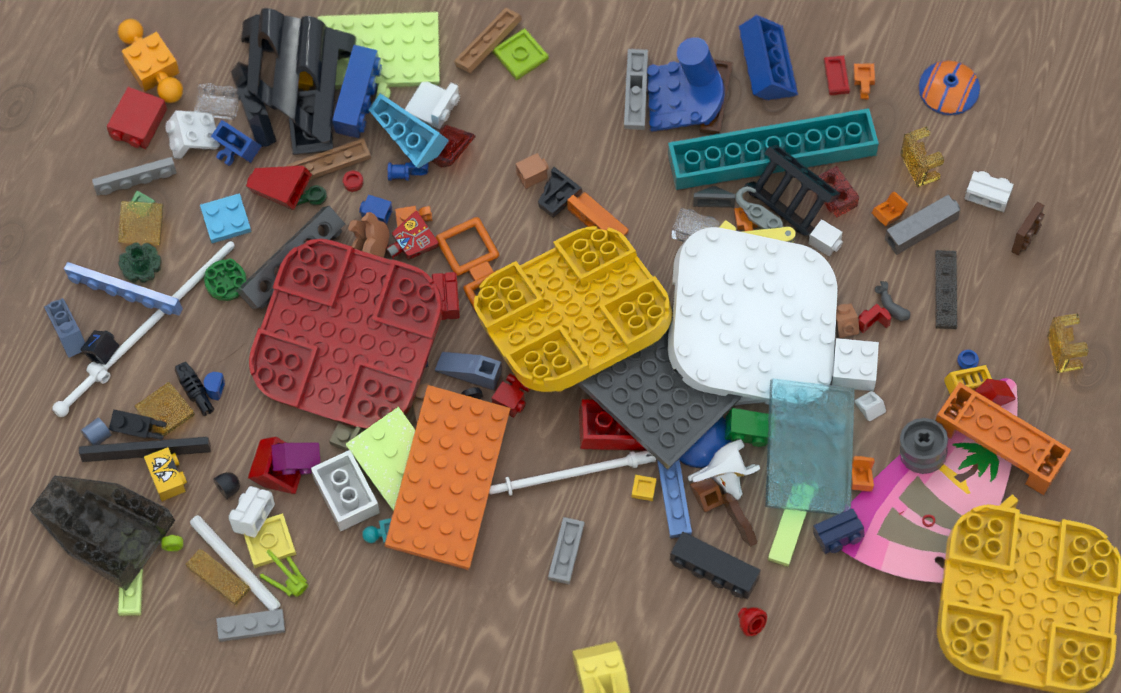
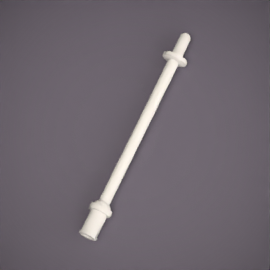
(632, 460)

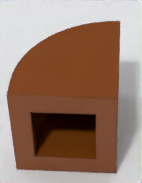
(707, 494)

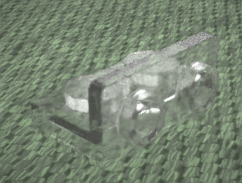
(217, 100)

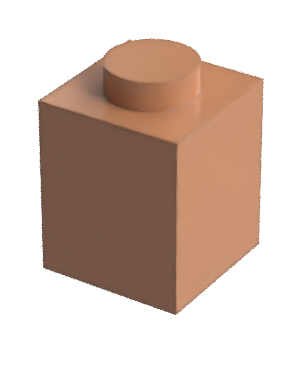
(532, 170)

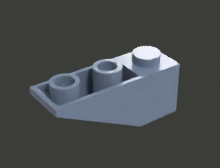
(65, 327)
(470, 368)

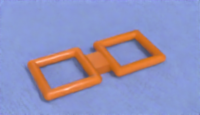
(477, 268)

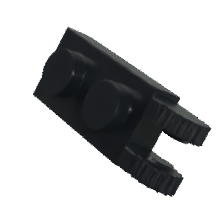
(135, 424)

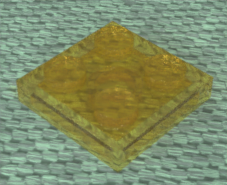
(140, 222)
(166, 406)

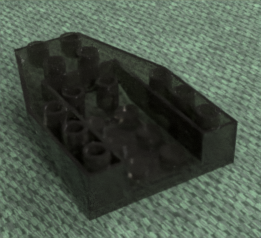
(103, 525)

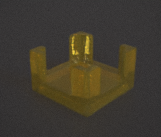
(914, 158)
(1059, 343)

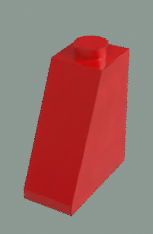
(280, 184)

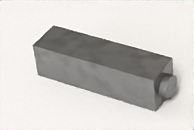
(922, 224)

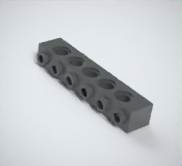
(250, 289)

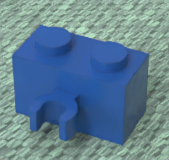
(234, 143)

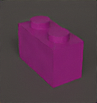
(295, 457)

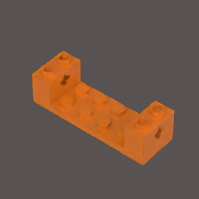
(1004, 435)

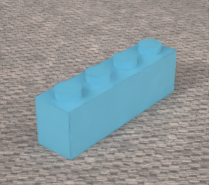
(412, 135)

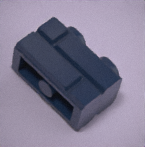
(839, 531)

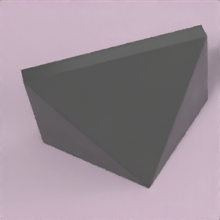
(714, 197)

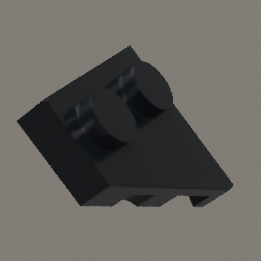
(557, 193)

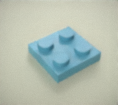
(225, 218)

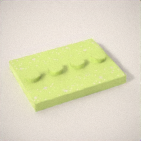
(384, 452)

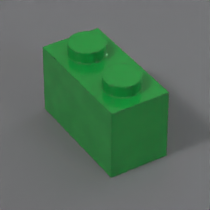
(747, 426)

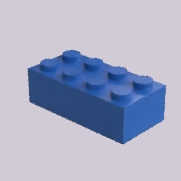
(356, 91)

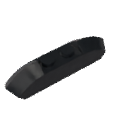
(253, 108)

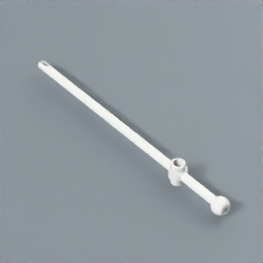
(99, 372)

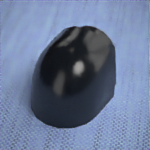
(227, 484)

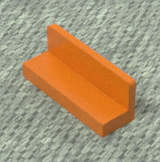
(593, 214)

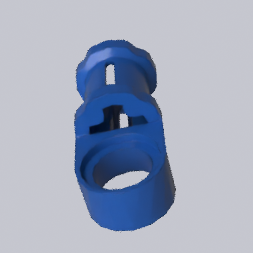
(405, 170)

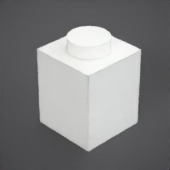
(826, 238)

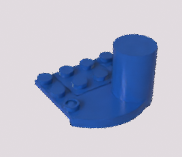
(685, 90)

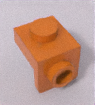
(891, 209)
(862, 473)

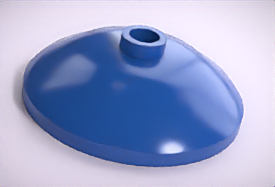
(705, 448)

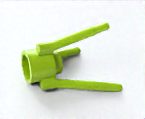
(295, 584)

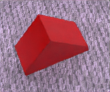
(996, 391)

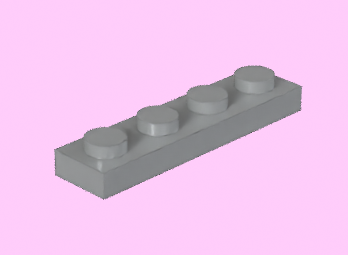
(134, 176)

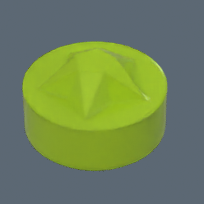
(172, 543)

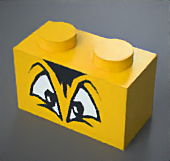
(165, 473)

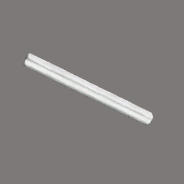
(235, 563)

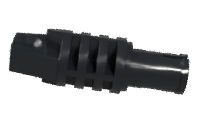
(193, 387)

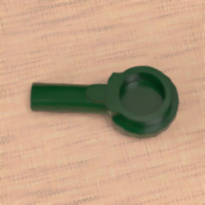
(314, 195)

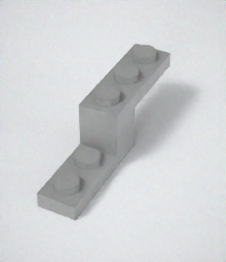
(636, 89)

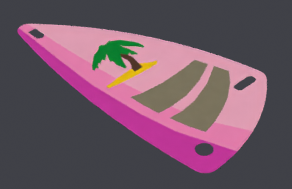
(901, 542)

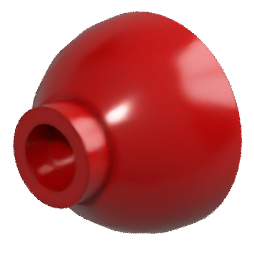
(752, 620)

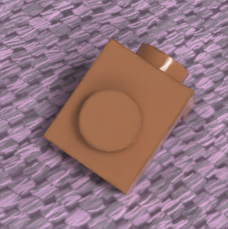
(846, 321)

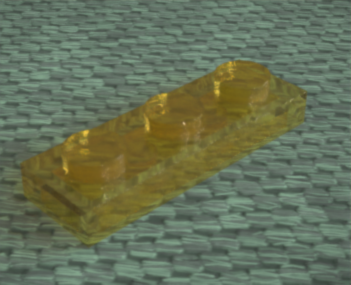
(217, 576)

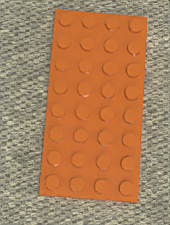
(447, 477)

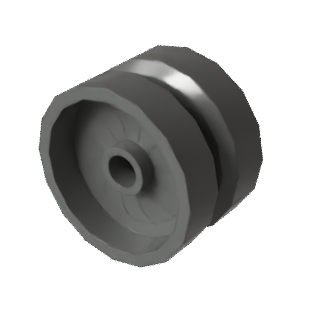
(923, 445)

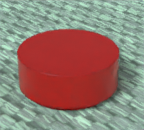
(353, 181)

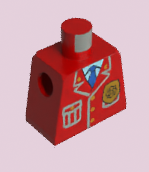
(412, 238)

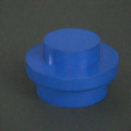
(967, 359)

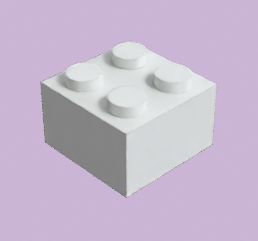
(855, 364)

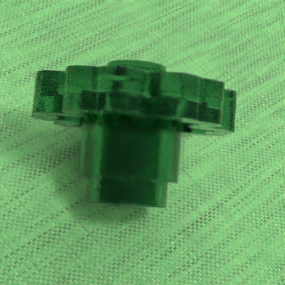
(140, 262)

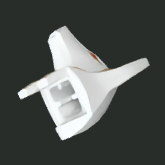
(726, 469)

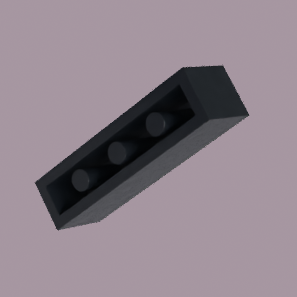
(714, 565)

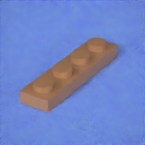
(487, 40)
(335, 158)

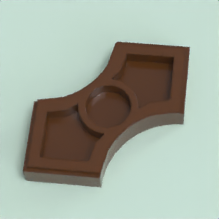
(737, 515)

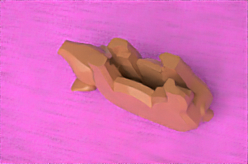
(370, 235)

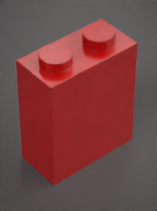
(136, 118)

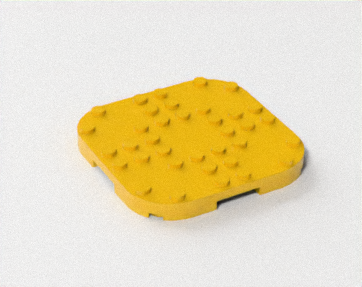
(573, 309)
(1029, 600)

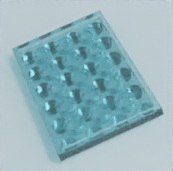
(809, 447)

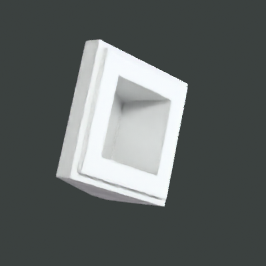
(870, 405)

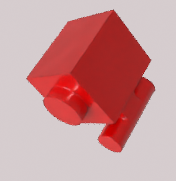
(510, 395)

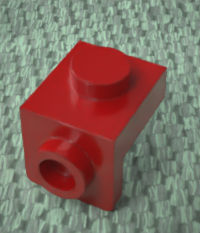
(870, 317)

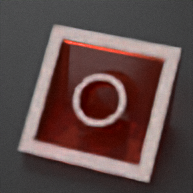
(454, 148)

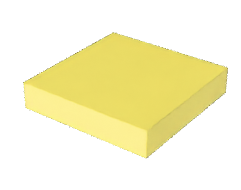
(272, 536)

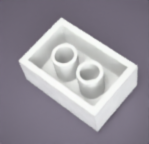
(345, 490)

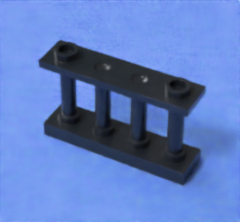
(808, 180)

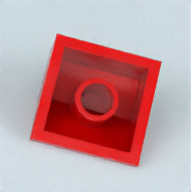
(262, 469)

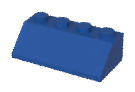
(767, 59)

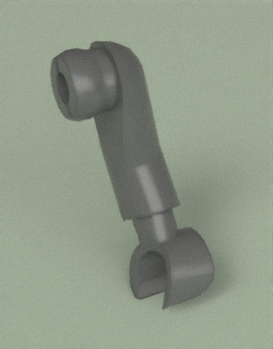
(895, 310)

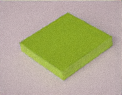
(520, 54)

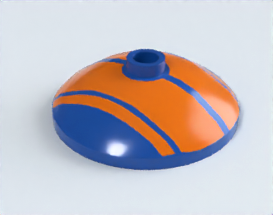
(947, 96)

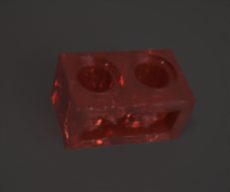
(847, 193)

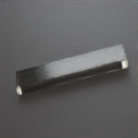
(945, 289)

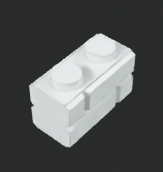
(989, 191)
(251, 511)

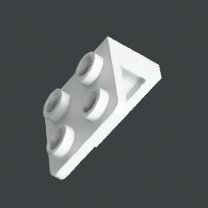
(433, 103)
(190, 131)

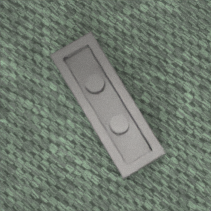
(566, 550)
(250, 625)

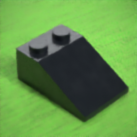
(300, 140)

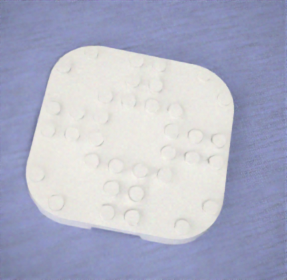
(751, 313)

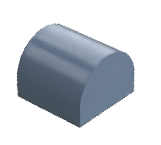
(96, 432)

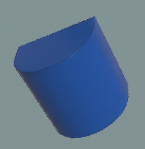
(214, 385)

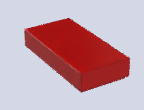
(836, 75)

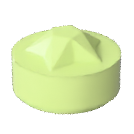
(384, 90)

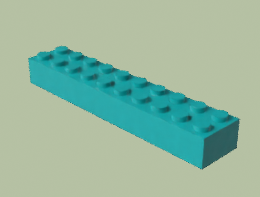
(742, 152)

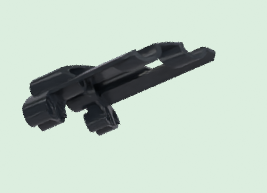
(298, 47)

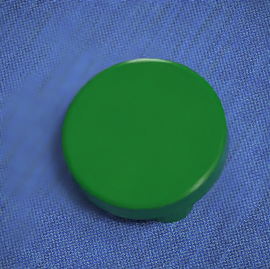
(224, 279)

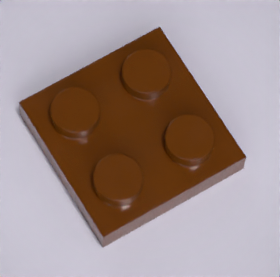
(1029, 227)

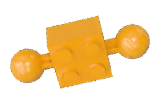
(150, 61)

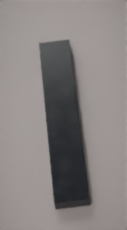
(144, 448)

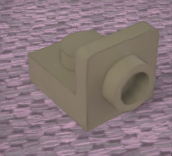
(343, 435)

